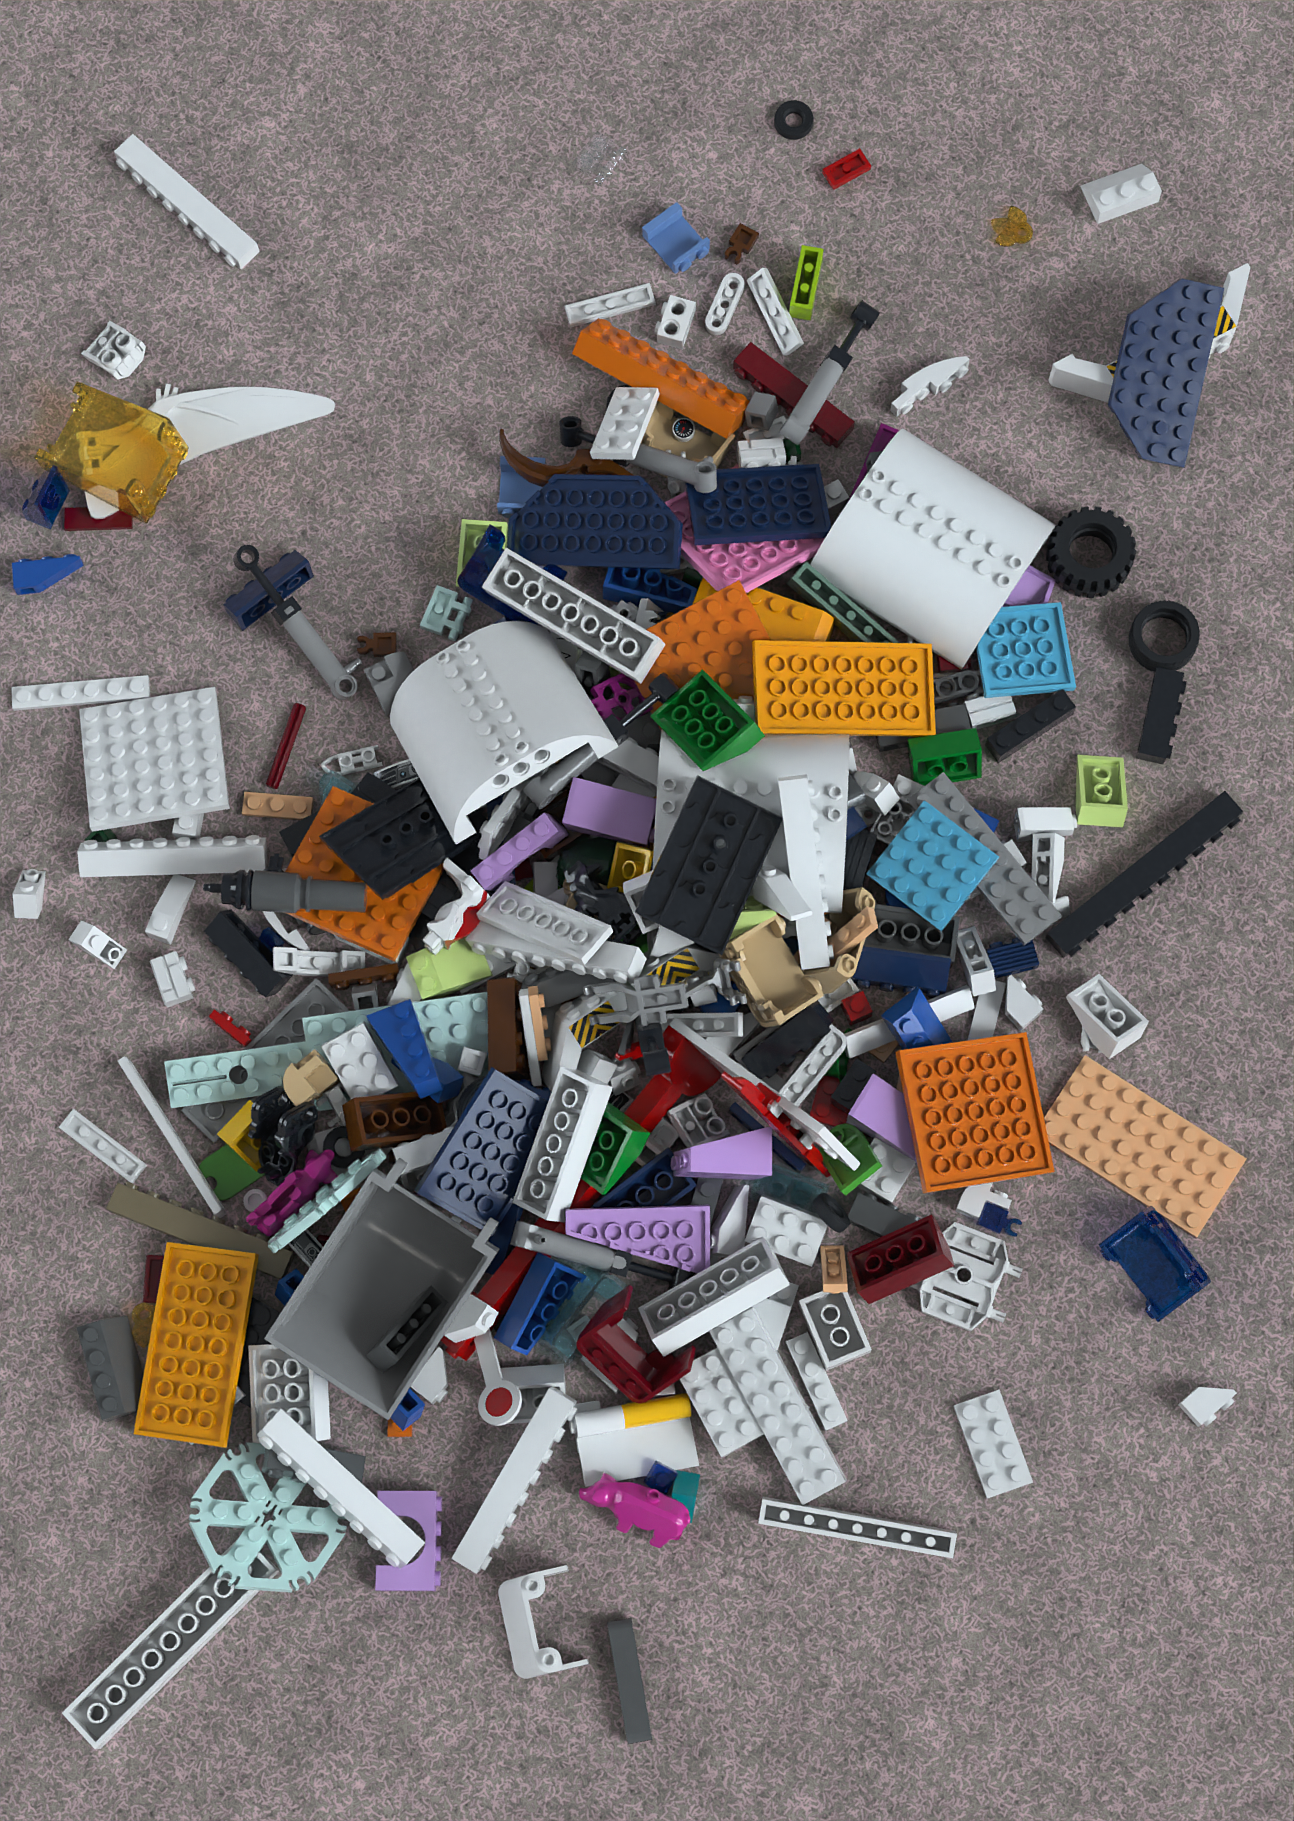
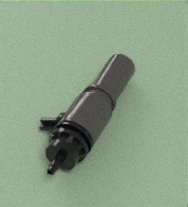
(288, 892)

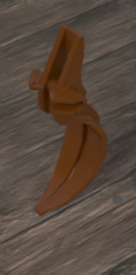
(540, 473)

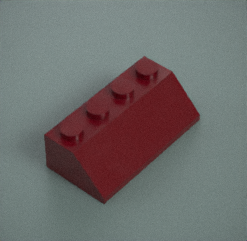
(899, 1259)

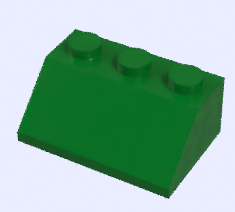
(953, 753)

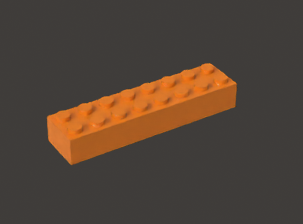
(679, 386)

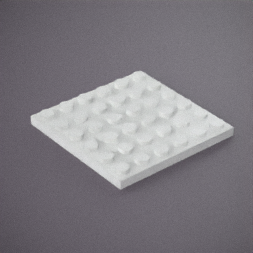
(153, 759)

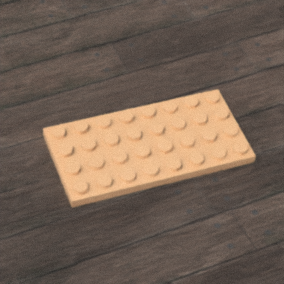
(1141, 1146)

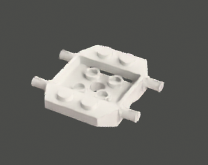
(982, 1283)

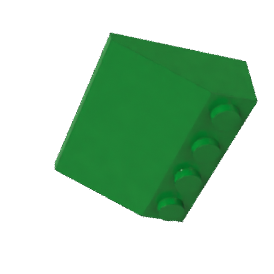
(707, 723)
(613, 1149)

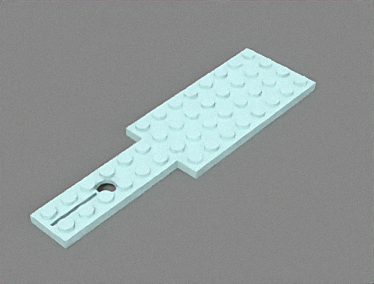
(445, 1021)

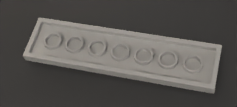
(1006, 883)
(282, 1030)

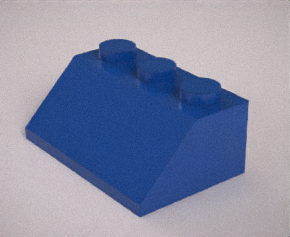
(915, 1022)

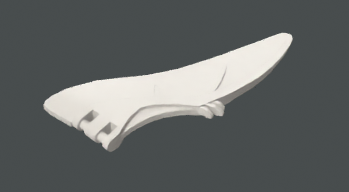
(225, 417)

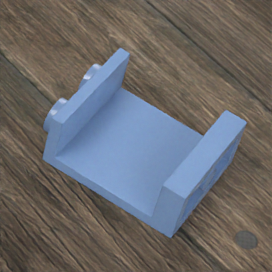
(675, 239)
(514, 488)

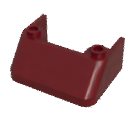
(623, 1360)

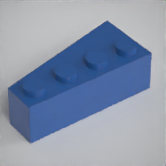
(633, 584)
(405, 1041)
(537, 1302)

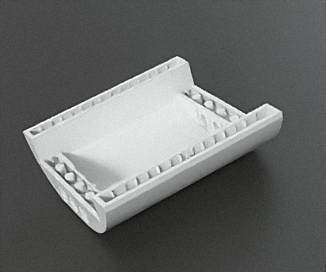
(930, 547)
(492, 717)
(755, 778)

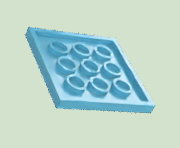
(1026, 652)
(932, 865)

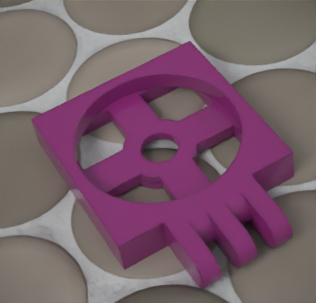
(604, 707)

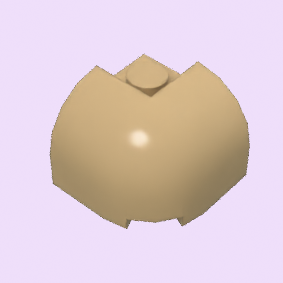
(309, 1078)

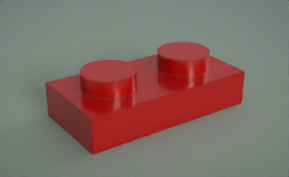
(846, 169)
(224, 1021)

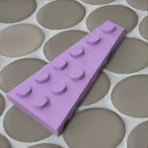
(657, 1233)

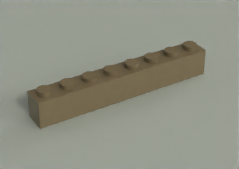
(196, 1229)

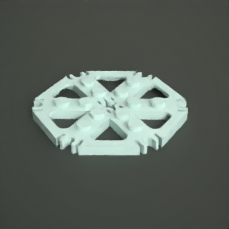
(326, 1198)
(253, 1538)

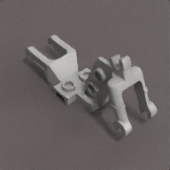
(653, 1000)

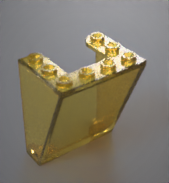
(117, 452)

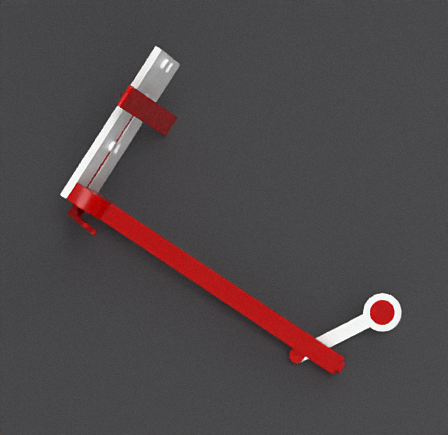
(694, 1069)

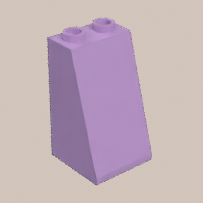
(610, 813)
(883, 1115)
(735, 1157)

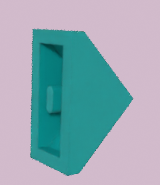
(686, 1489)

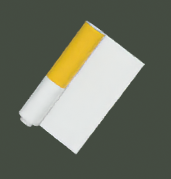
(633, 1436)

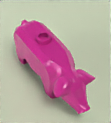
(293, 1193)
(639, 1506)

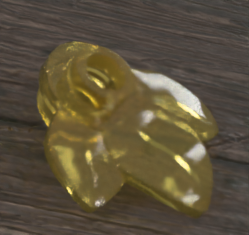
(1009, 228)
(142, 1328)

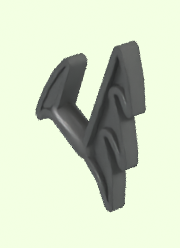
(627, 1038)

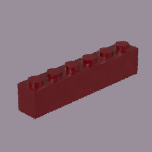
(776, 380)

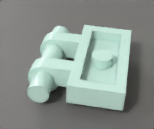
(439, 610)

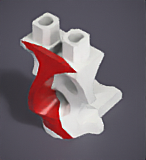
(458, 917)

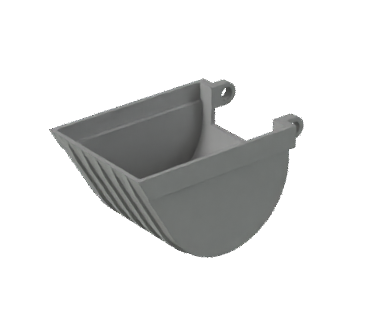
(367, 1276)

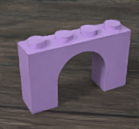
(497, 868)
(421, 1573)

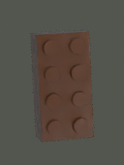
(505, 1029)
(391, 1120)

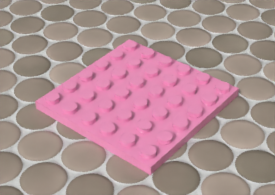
(749, 562)

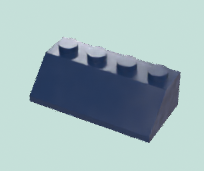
(253, 601)
(902, 971)
(649, 1186)

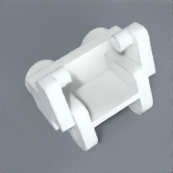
(336, 1100)

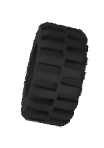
(1099, 525)

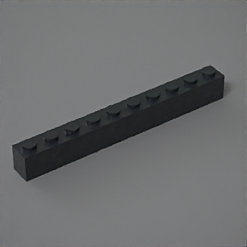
(1145, 874)

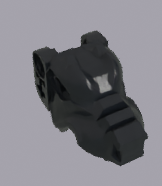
(606, 904)
(282, 1132)

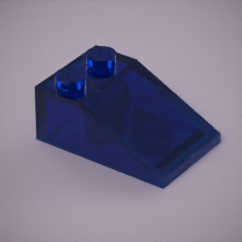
(46, 498)

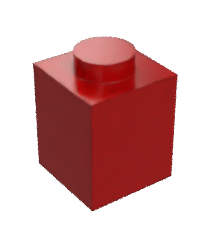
(856, 1008)

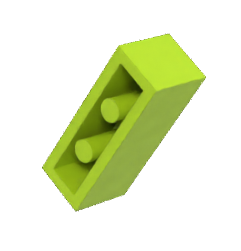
(806, 282)

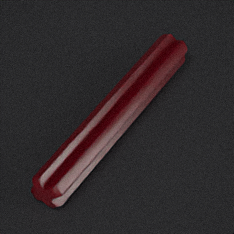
(285, 746)

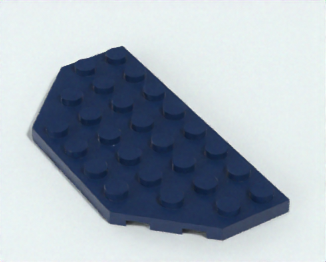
(1164, 369)
(597, 524)

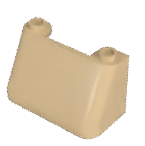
(660, 436)
(770, 973)
(833, 977)

